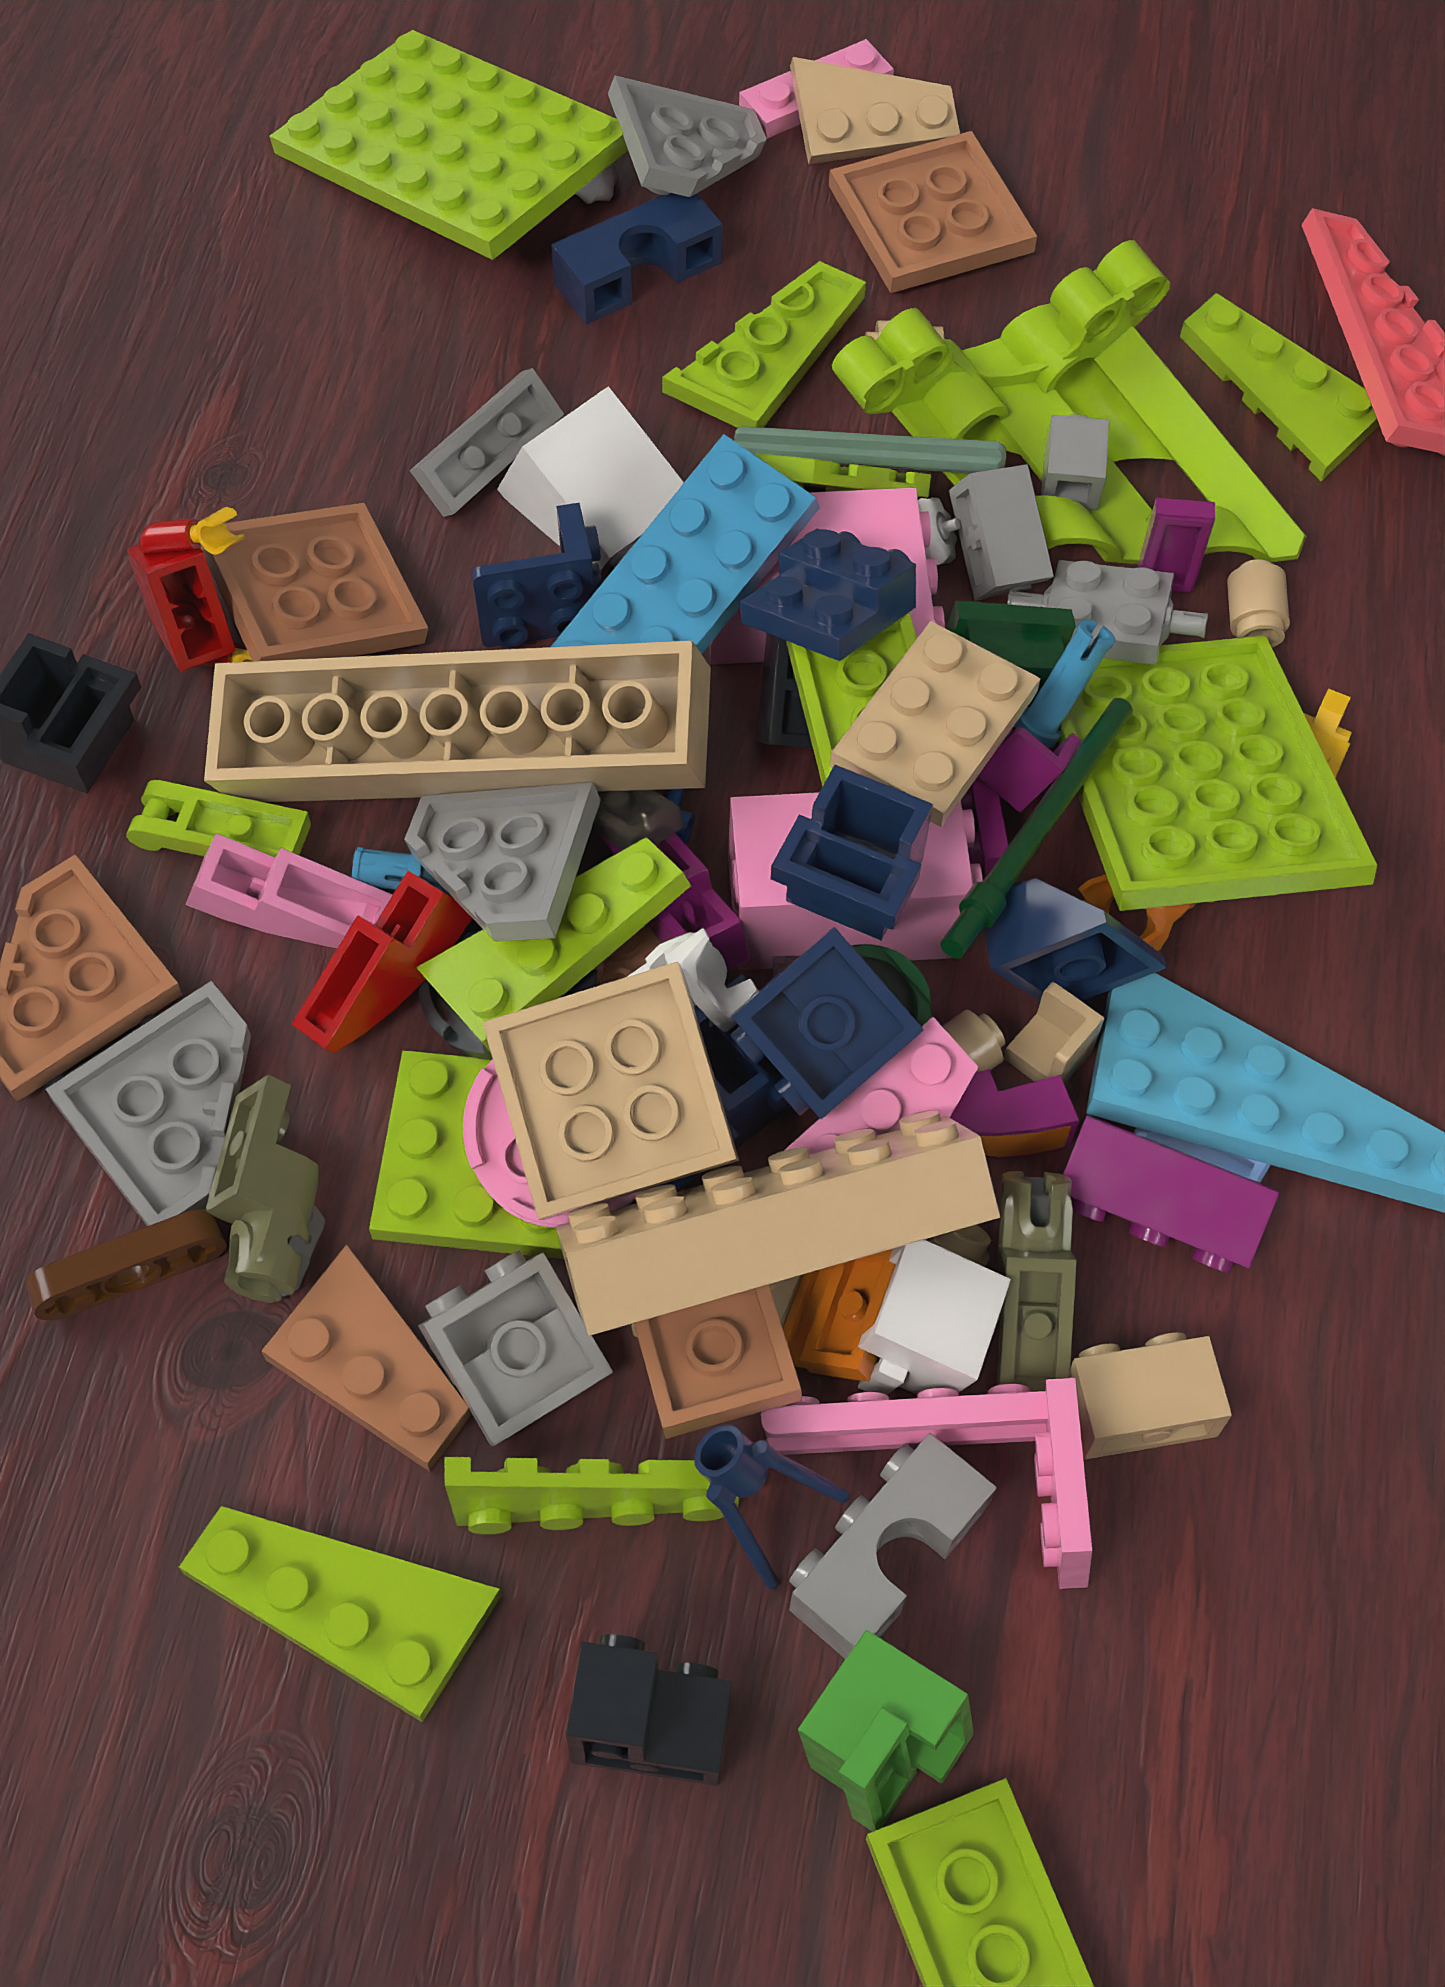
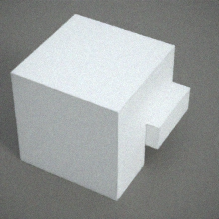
(933, 1321)

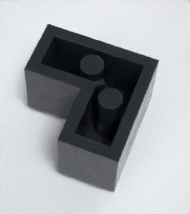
(646, 1718)

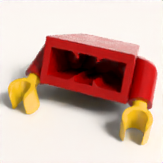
(182, 591)

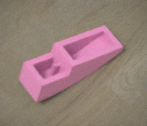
(282, 893)

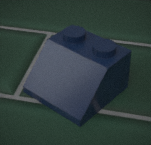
(1064, 941)

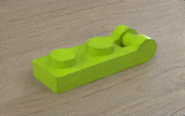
(207, 812)

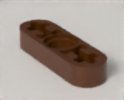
(125, 1265)

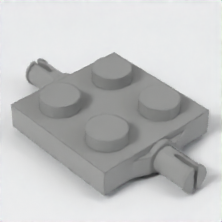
(1125, 600)

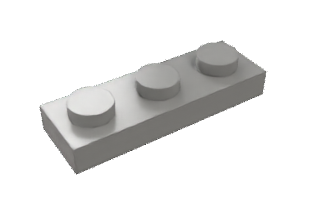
(486, 442)

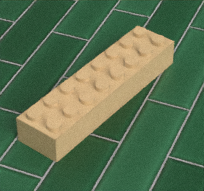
(460, 722)

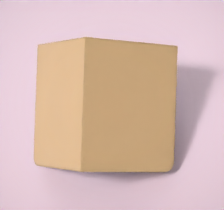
(1056, 1037)

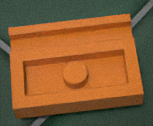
(833, 1313)

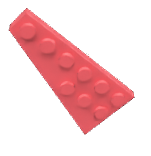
(1390, 343)

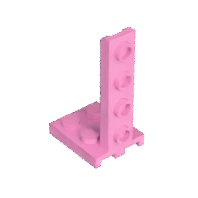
(1000, 1416)

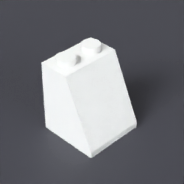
(603, 463)

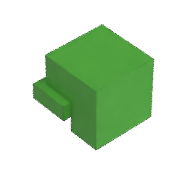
(881, 1724)

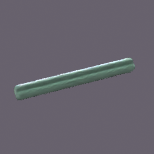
(876, 449)

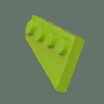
(1298, 392)
(603, 911)
(587, 1490)

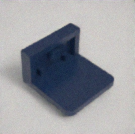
(539, 594)

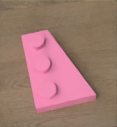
(920, 1078)

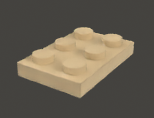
(937, 719)

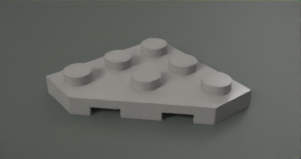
(683, 138)
(506, 852)
(161, 1103)

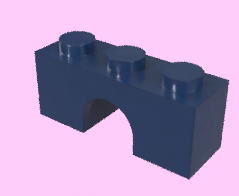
(666, 232)

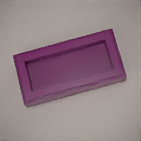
(1178, 539)

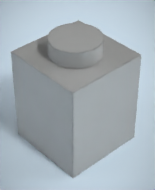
(1075, 459)

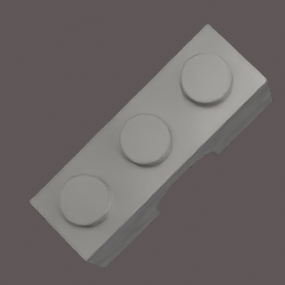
(926, 1498)

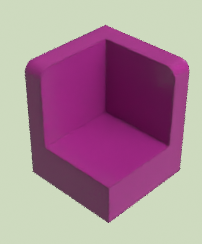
(1025, 766)

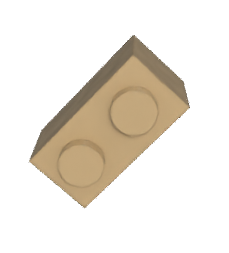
(1148, 1395)

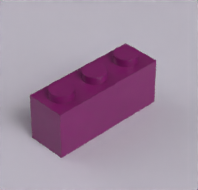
(1168, 1195)

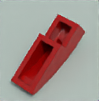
(378, 963)

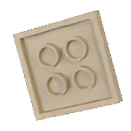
(610, 1091)

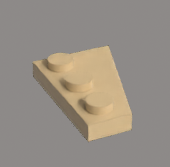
(867, 112)

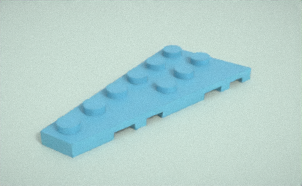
(1224, 1085)

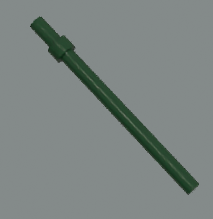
(987, 898)

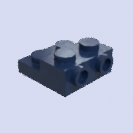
(833, 593)
(824, 1025)

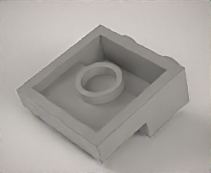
(513, 1345)

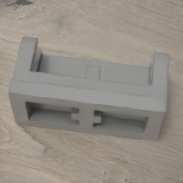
(1000, 531)

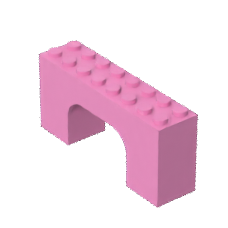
(763, 822)

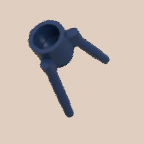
(739, 1469)

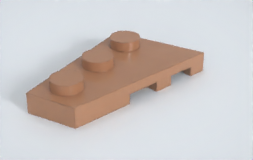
(368, 1363)

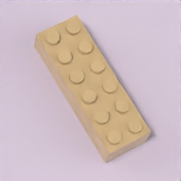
(775, 1220)

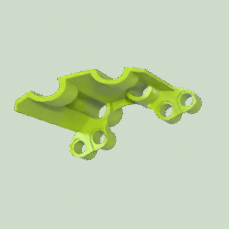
(1065, 362)

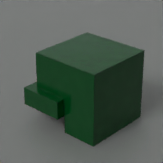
(1018, 633)

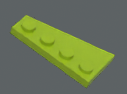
(768, 352)
(354, 1608)

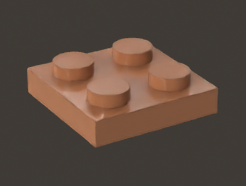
(718, 1361)

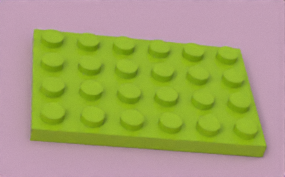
(452, 142)
(1213, 782)

